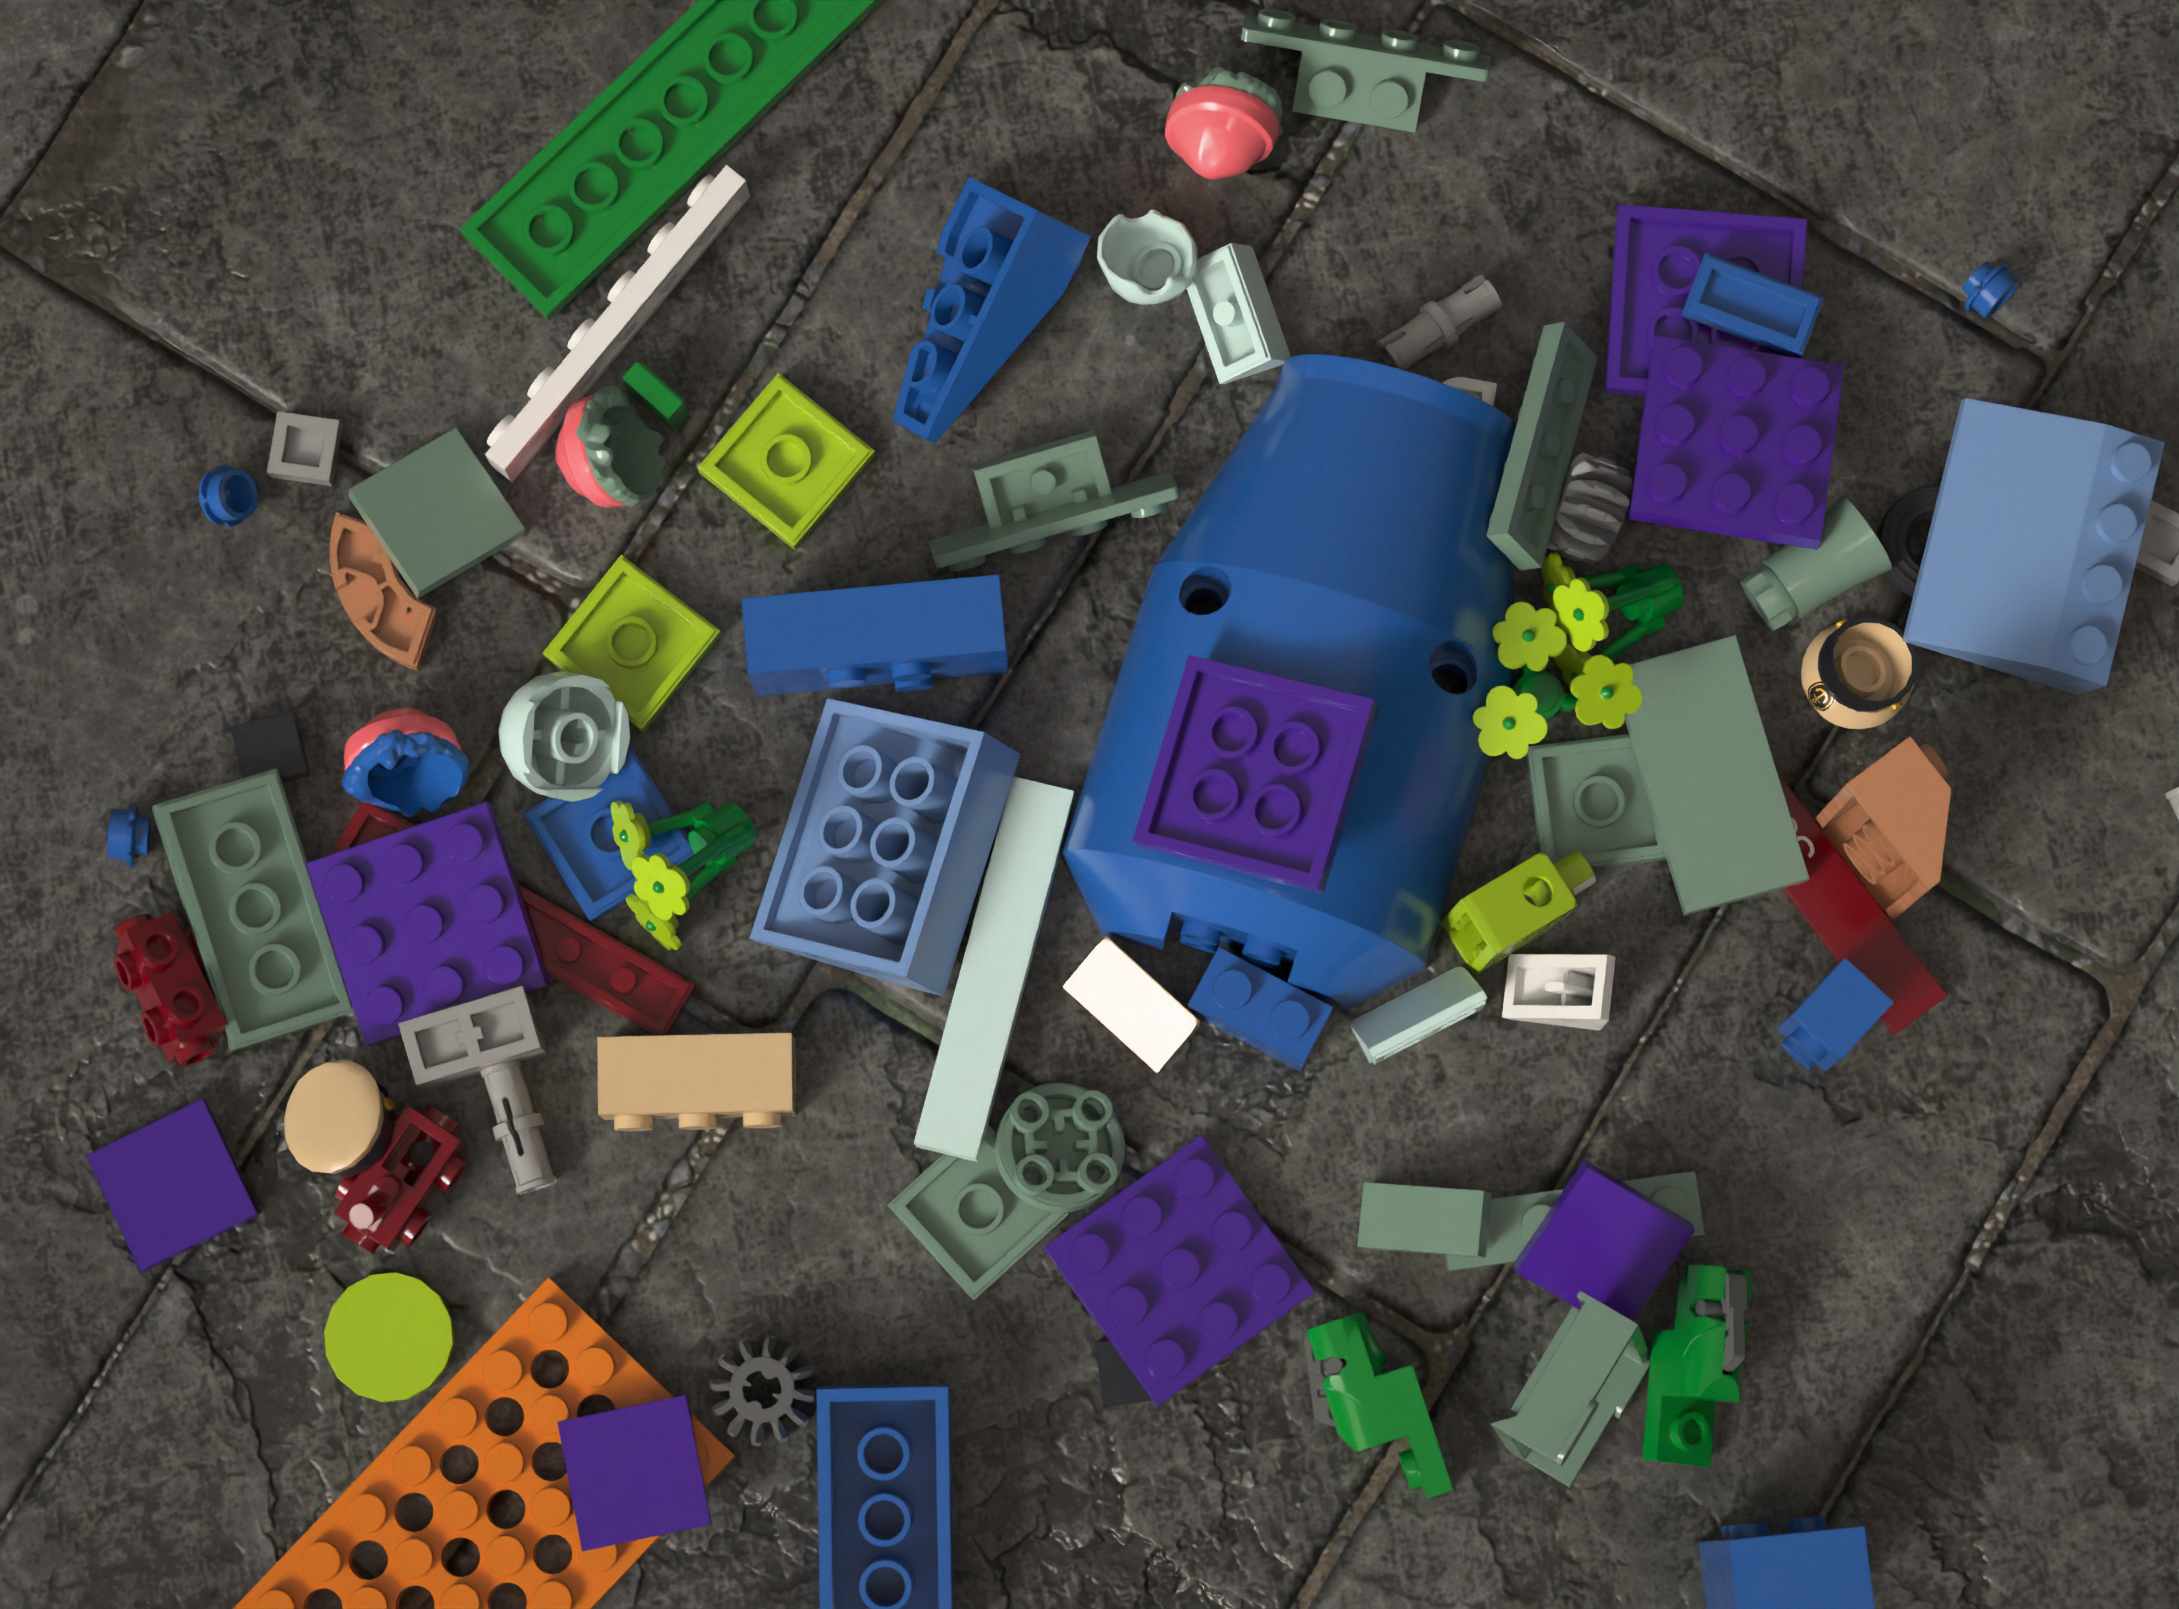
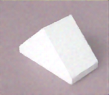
(1559, 989)

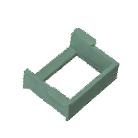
(1576, 1390)

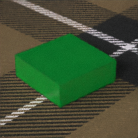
(656, 396)

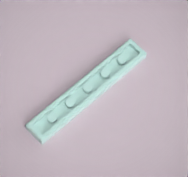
(994, 969)

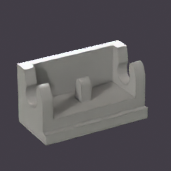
(471, 1037)

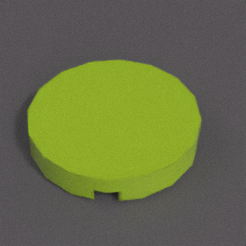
(389, 1337)

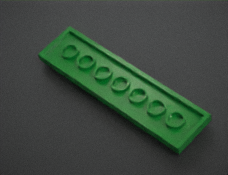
(651, 139)

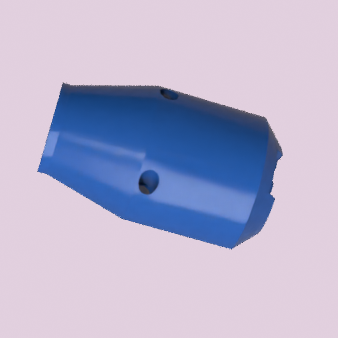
(1341, 561)

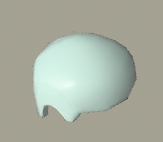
(1147, 257)

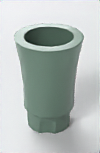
(1803, 579)

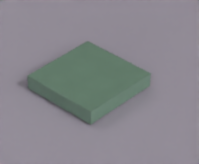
(436, 512)
(1592, 802)
(972, 1218)

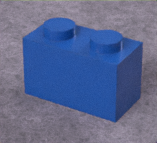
(1259, 1009)
(1833, 1017)

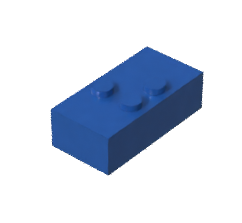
(875, 636)
(885, 1496)
(1787, 1570)

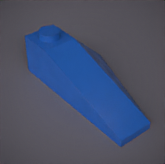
(995, 286)

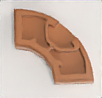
(376, 595)

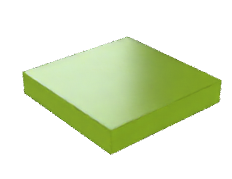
(786, 461)
(634, 641)

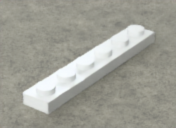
(632, 304)

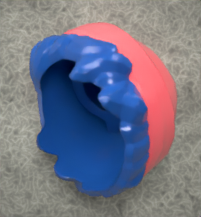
(405, 762)

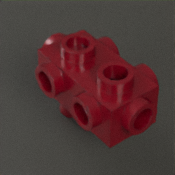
(168, 978)
(389, 1198)

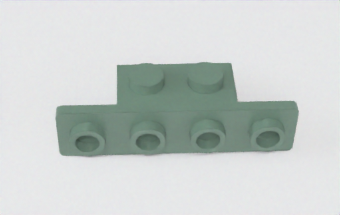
(1363, 74)
(1046, 494)

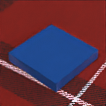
(582, 839)

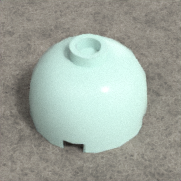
(564, 735)

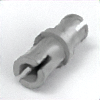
(1439, 324)
(518, 1126)

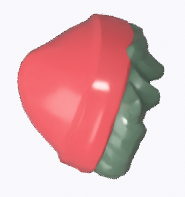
(1223, 123)
(609, 450)

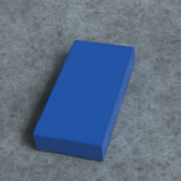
(1752, 306)

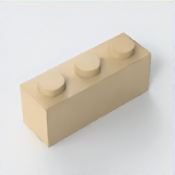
(697, 1079)

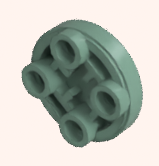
(1060, 1147)

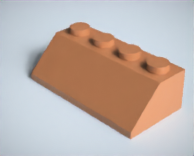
(1893, 825)

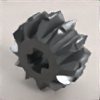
(1590, 508)
(755, 1410)

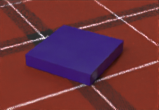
(173, 1185)
(1603, 1243)
(634, 1473)

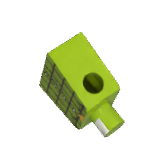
(1501, 920)

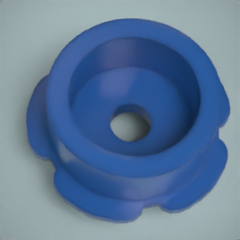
(1989, 288)
(227, 495)
(128, 835)

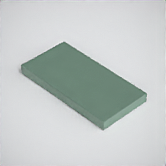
(1712, 778)
(253, 909)

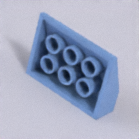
(2034, 544)
(886, 845)

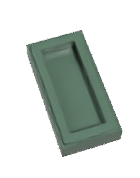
(1424, 1219)

